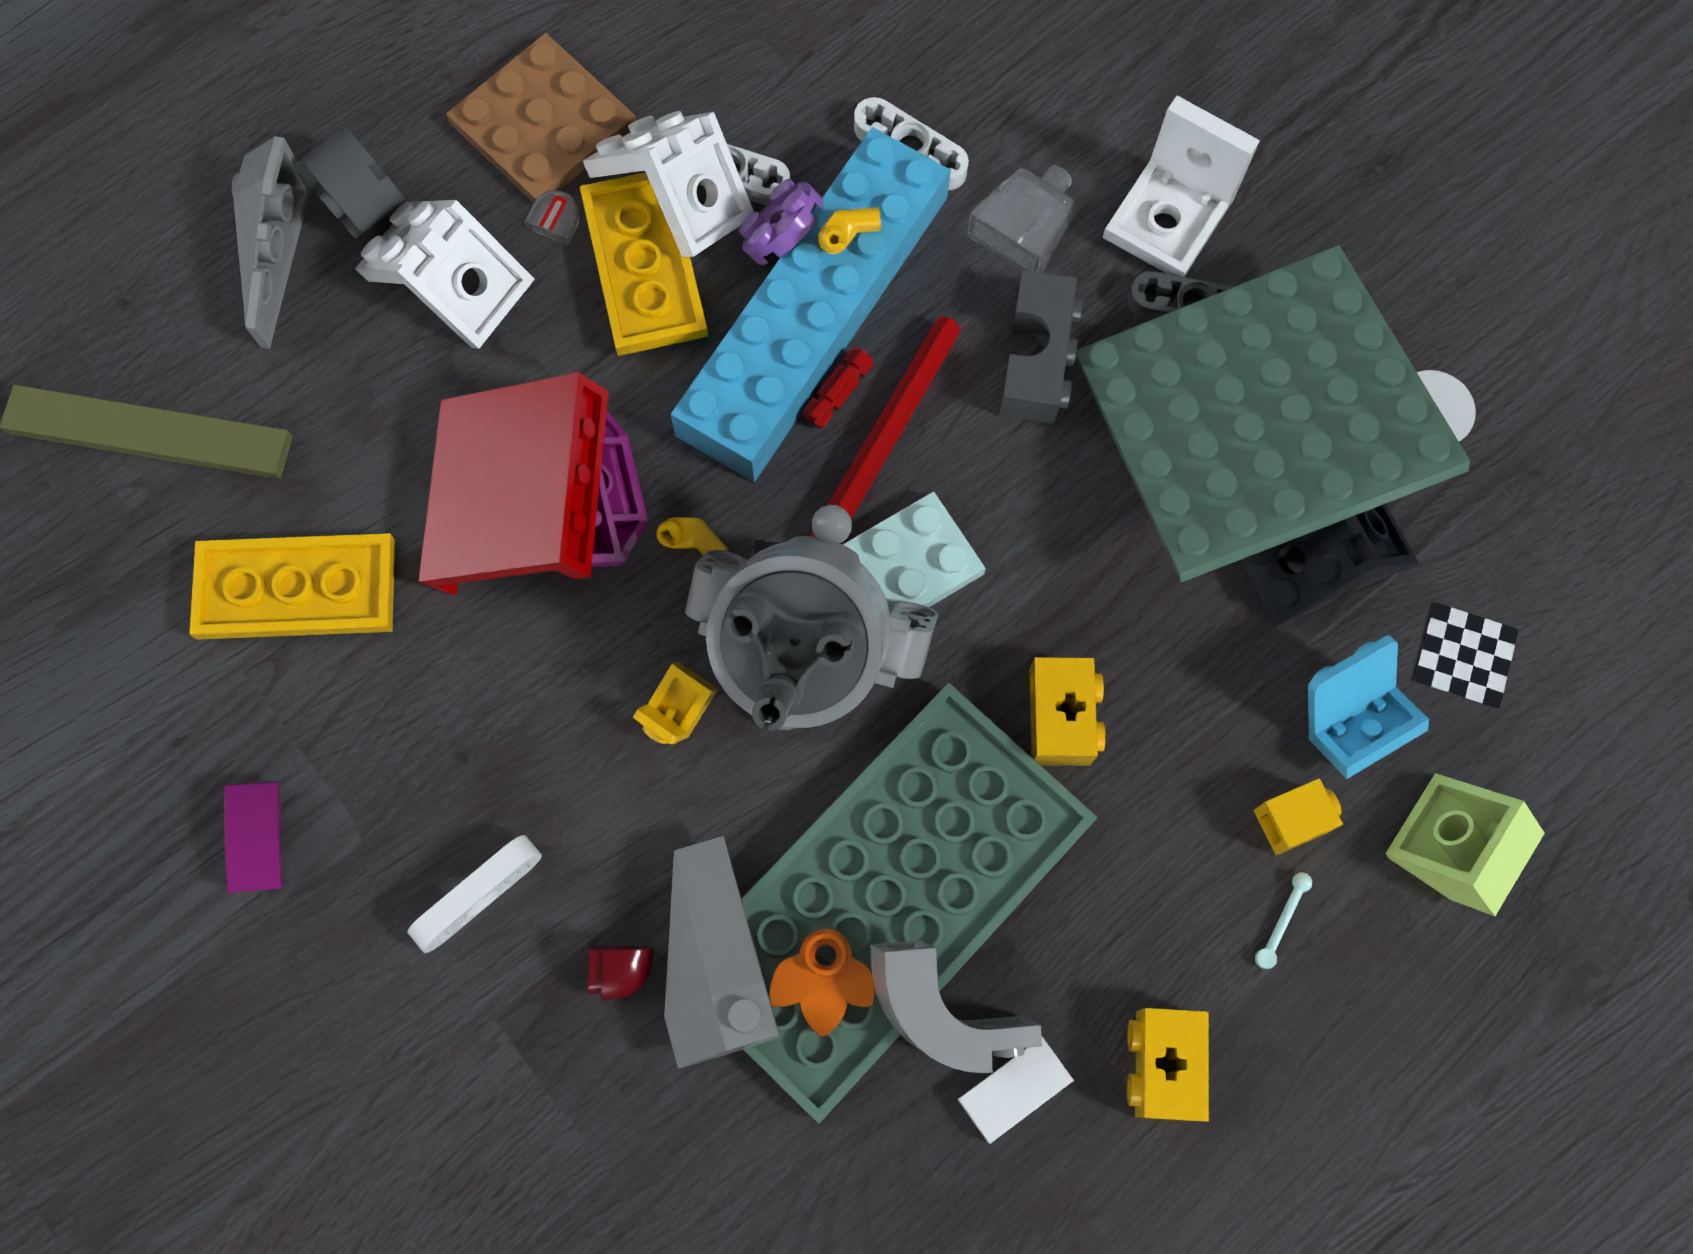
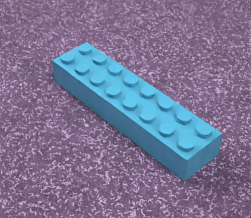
(809, 309)

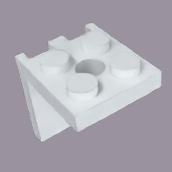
(676, 157)
(1191, 178)
(429, 253)

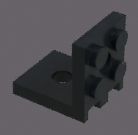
(1333, 560)

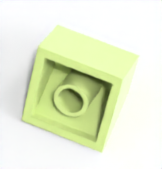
(1467, 842)

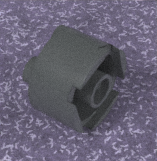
(349, 182)

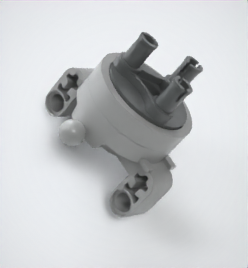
(804, 627)

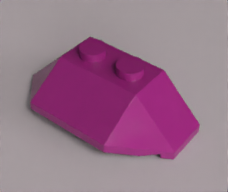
(620, 501)

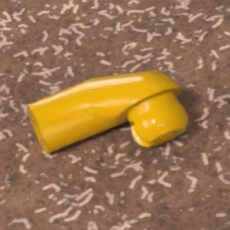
(844, 226)
(688, 534)

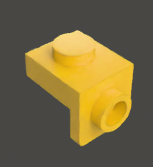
(675, 705)

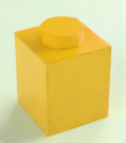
(1299, 816)

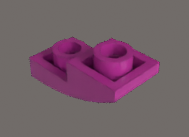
(253, 836)

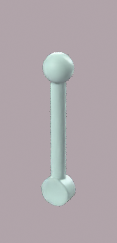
(1266, 957)

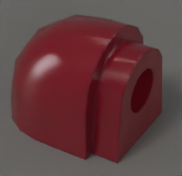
(618, 970)

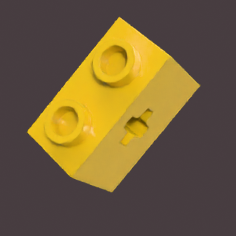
(1052, 737)
(1182, 1092)

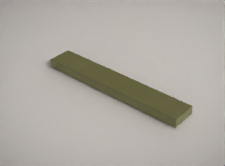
(146, 432)

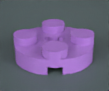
(781, 221)

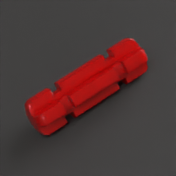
(837, 388)

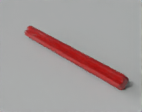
(895, 415)

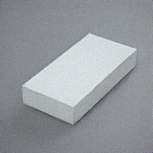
(1015, 1091)

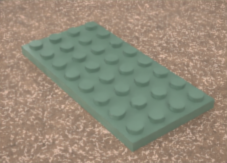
(916, 849)

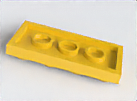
(641, 271)
(293, 586)

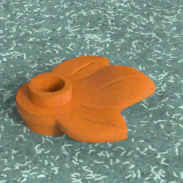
(820, 988)

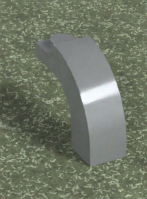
(911, 1000)

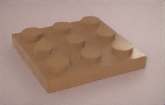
(540, 118)

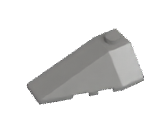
(268, 217)
(713, 972)

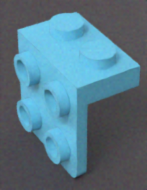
(1359, 710)

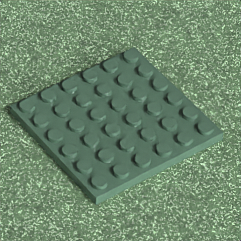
(1268, 413)

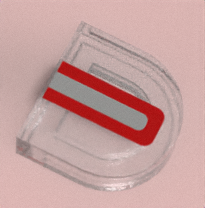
(554, 216)

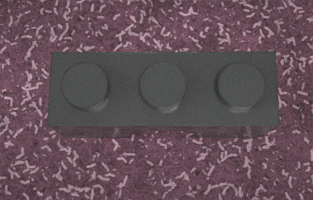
(1036, 383)

